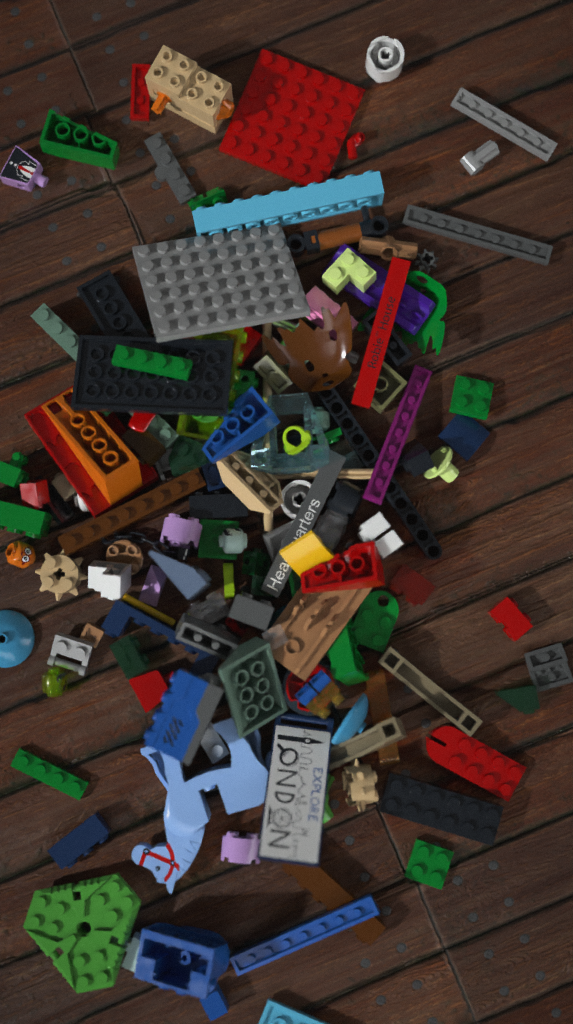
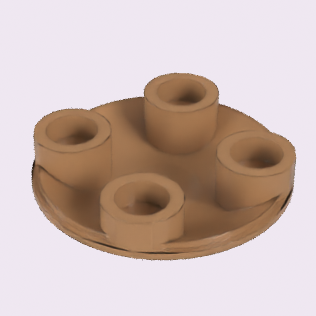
(125, 552)

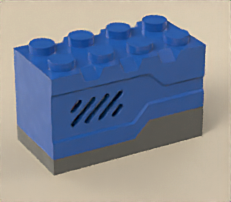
(184, 714)

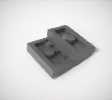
(548, 667)

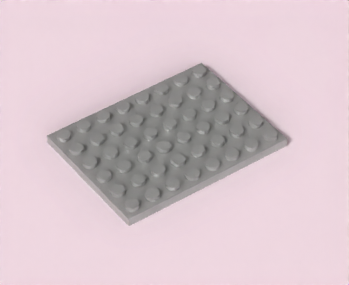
(219, 282)

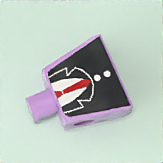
(23, 171)

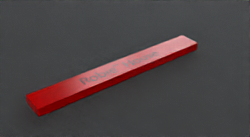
(380, 332)

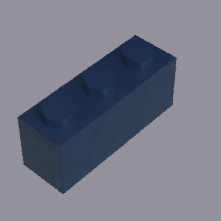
(80, 841)

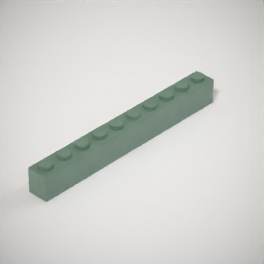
(69, 342)

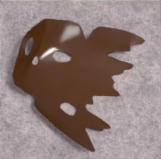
(318, 348)

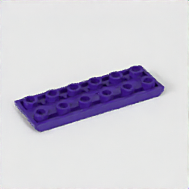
(413, 305)

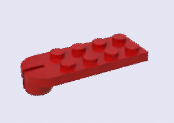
(475, 761)

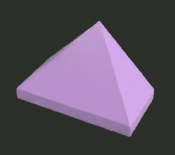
(153, 586)

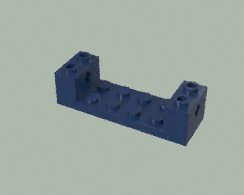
(122, 616)

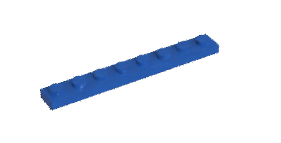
(304, 934)

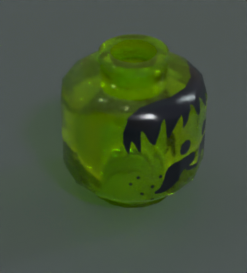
(54, 682)

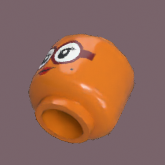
(20, 554)

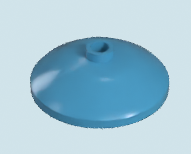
(19, 638)
(353, 722)

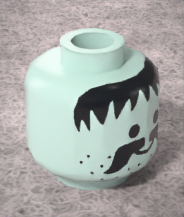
(233, 540)

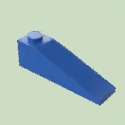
(245, 423)

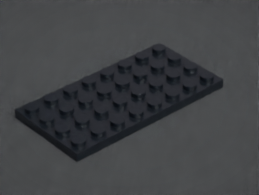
(119, 389)

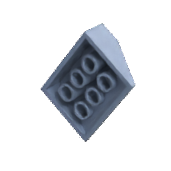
(187, 579)

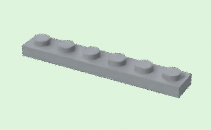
(504, 124)

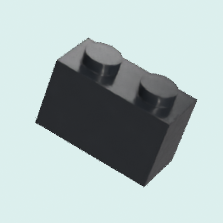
(415, 458)

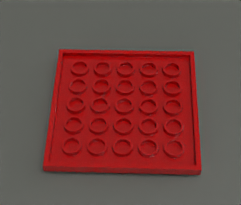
(291, 119)

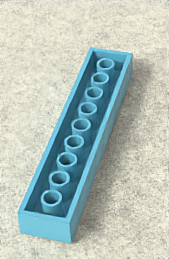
(293, 205)

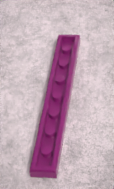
(397, 435)

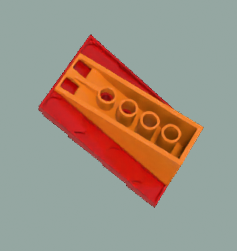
(90, 453)

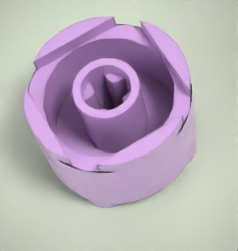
(181, 531)
(240, 848)

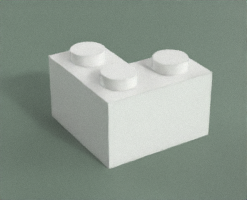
(109, 578)

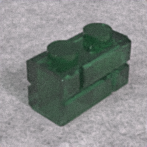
(129, 656)

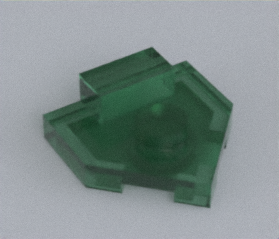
(186, 456)

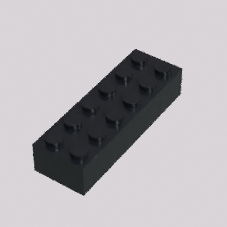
(440, 807)

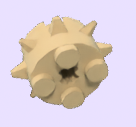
(66, 584)
(359, 784)

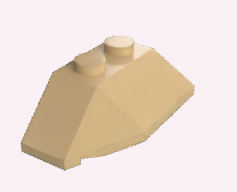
(253, 487)

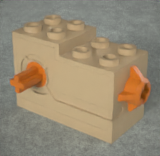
(188, 90)

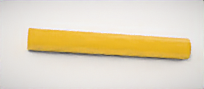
(149, 610)

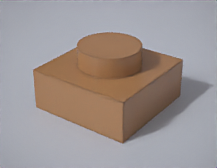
(92, 633)

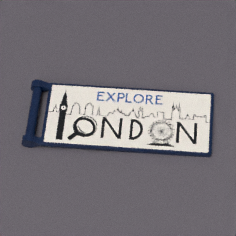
(296, 791)

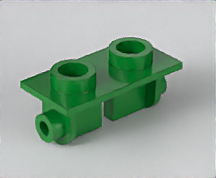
(213, 197)

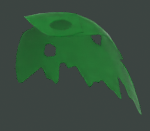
(432, 326)

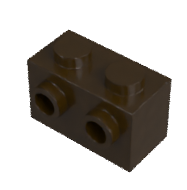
(144, 445)

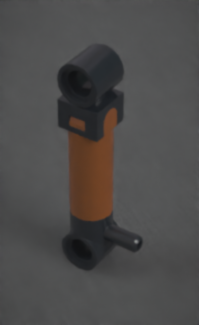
(314, 240)

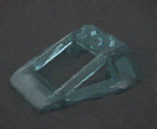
(315, 457)

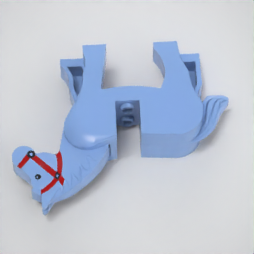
(186, 807)

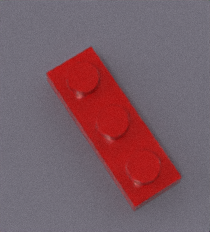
(139, 93)

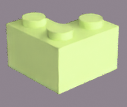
(349, 268)

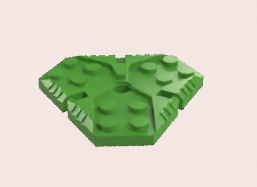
(58, 918)

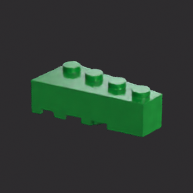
(77, 143)

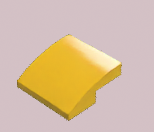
(306, 552)

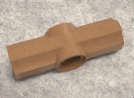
(388, 247)

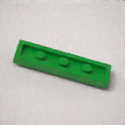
(152, 362)
(49, 773)

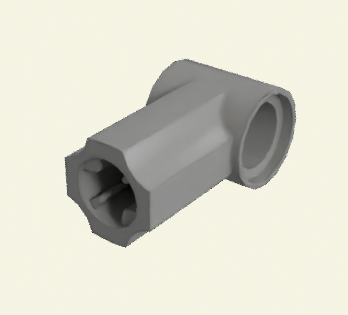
(476, 160)

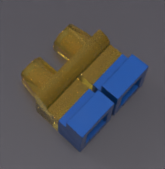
(316, 702)

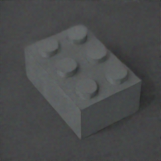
(251, 611)

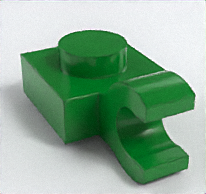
(332, 436)

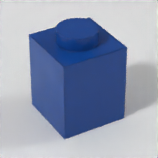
(216, 1004)

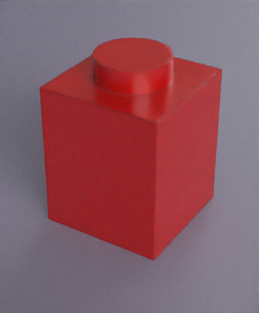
(34, 493)

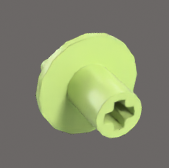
(443, 467)

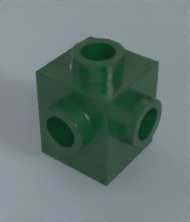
(256, 562)

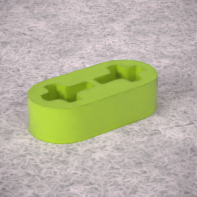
(229, 585)

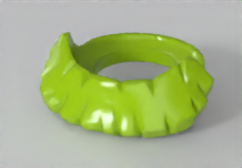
(305, 438)

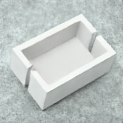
(373, 528)

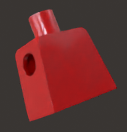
(151, 687)

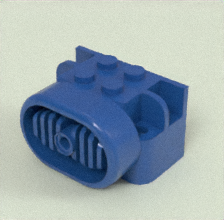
(182, 958)

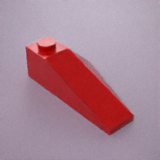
(350, 570)

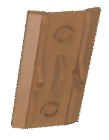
(312, 626)

